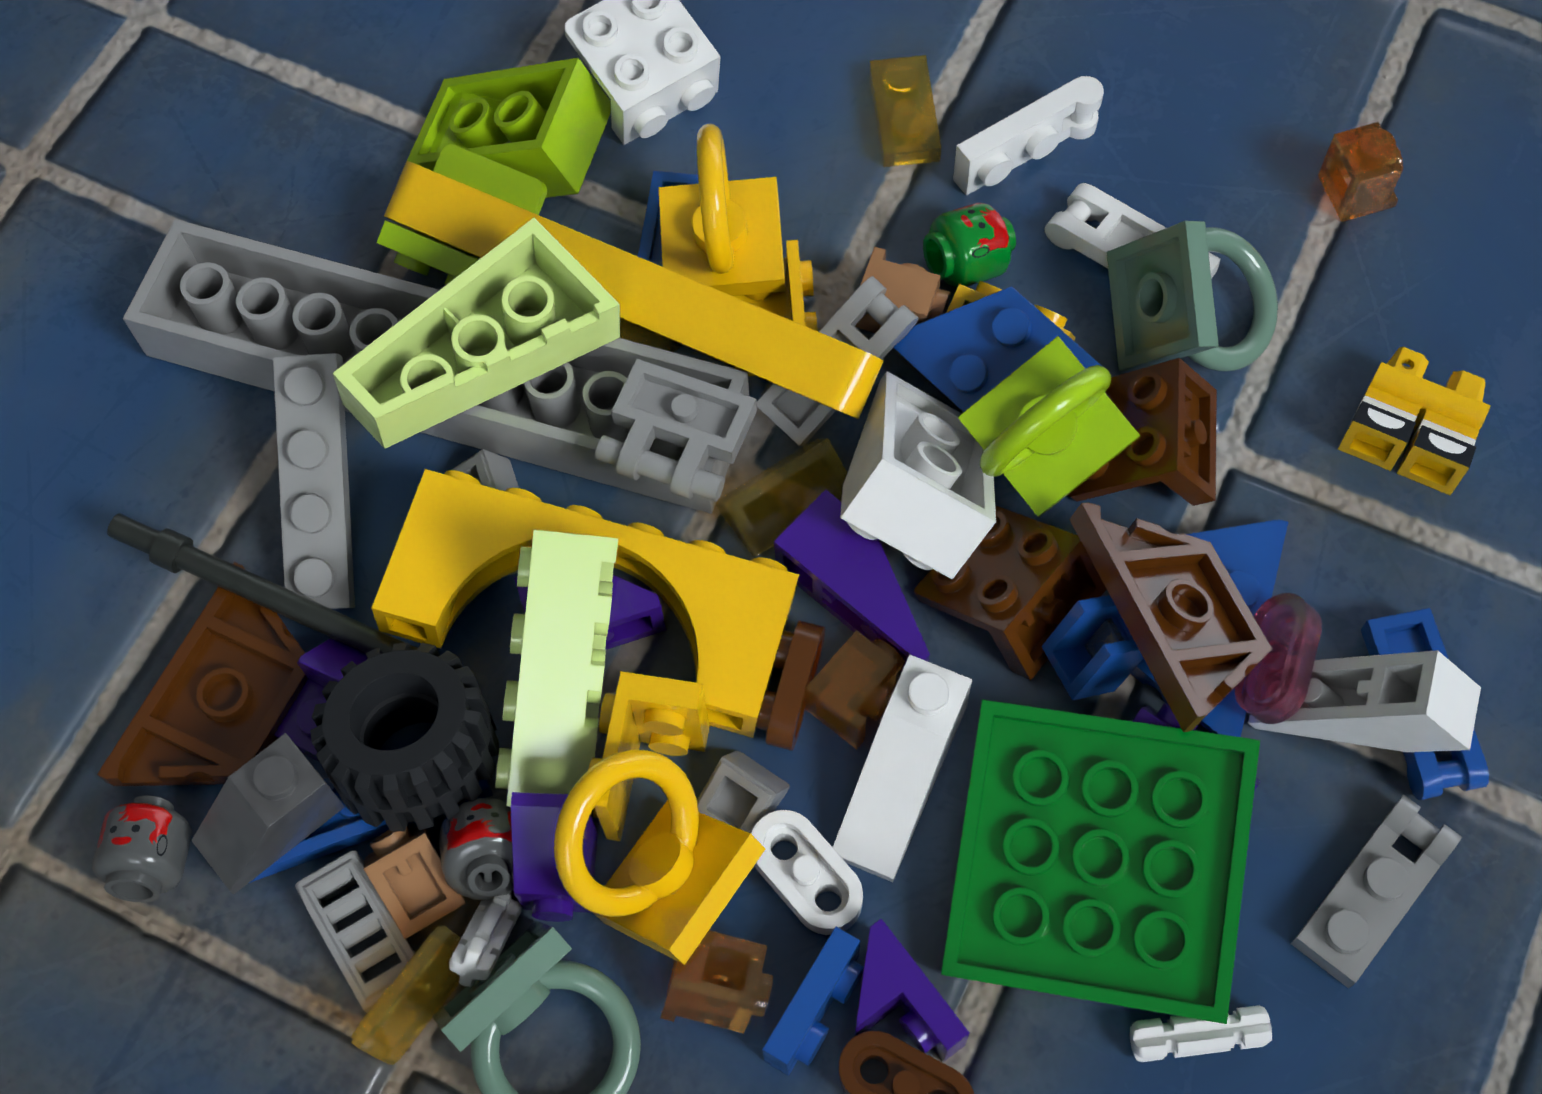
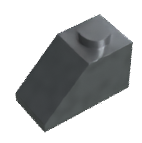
(264, 813)

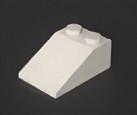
(918, 480)

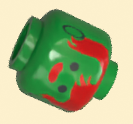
(969, 245)

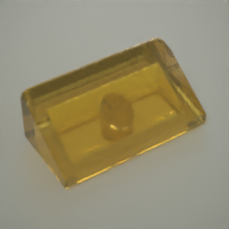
(779, 494)
(410, 999)

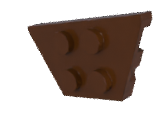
(1176, 608)
(213, 699)

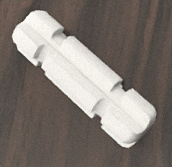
(484, 939)
(1191, 1037)

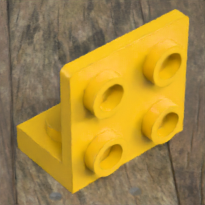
(651, 711)

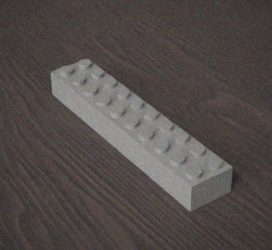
(240, 302)

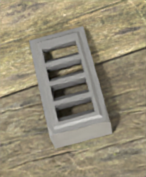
(328, 883)

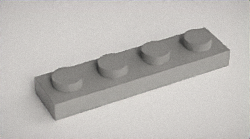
(313, 479)

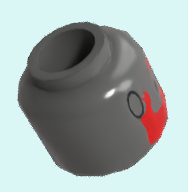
(142, 849)
(478, 849)

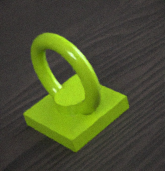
(1048, 426)

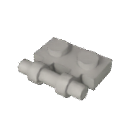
(683, 413)

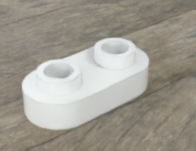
(808, 873)

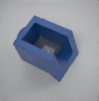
(1092, 649)

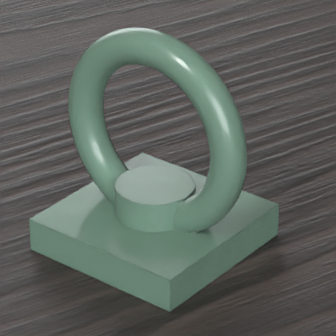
(1167, 298)
(516, 989)

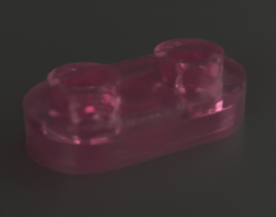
(1282, 678)

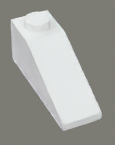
(1387, 703)
(902, 767)

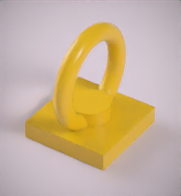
(723, 228)
(676, 871)

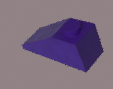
(849, 576)

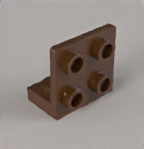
(1177, 433)
(1017, 586)

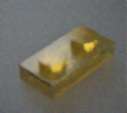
(905, 111)

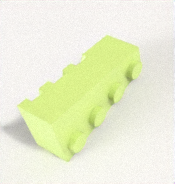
(560, 662)

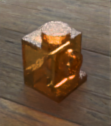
(1371, 161)
(854, 686)
(720, 983)

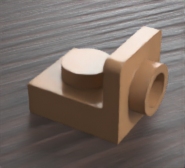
(410, 879)

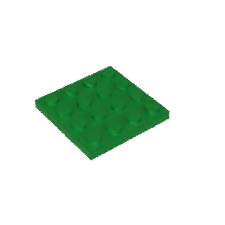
(1103, 860)

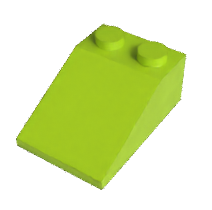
(524, 117)

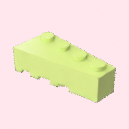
(479, 336)

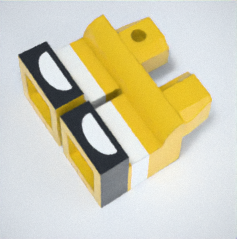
(1442, 419)

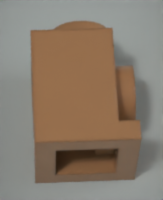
(907, 286)

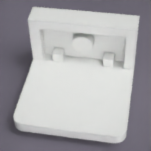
(646, 60)

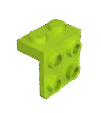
(421, 251)

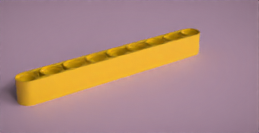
(651, 294)

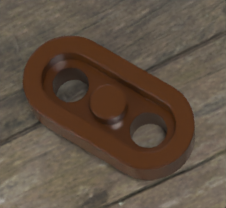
(785, 709)
(907, 1068)

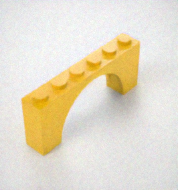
(472, 535)

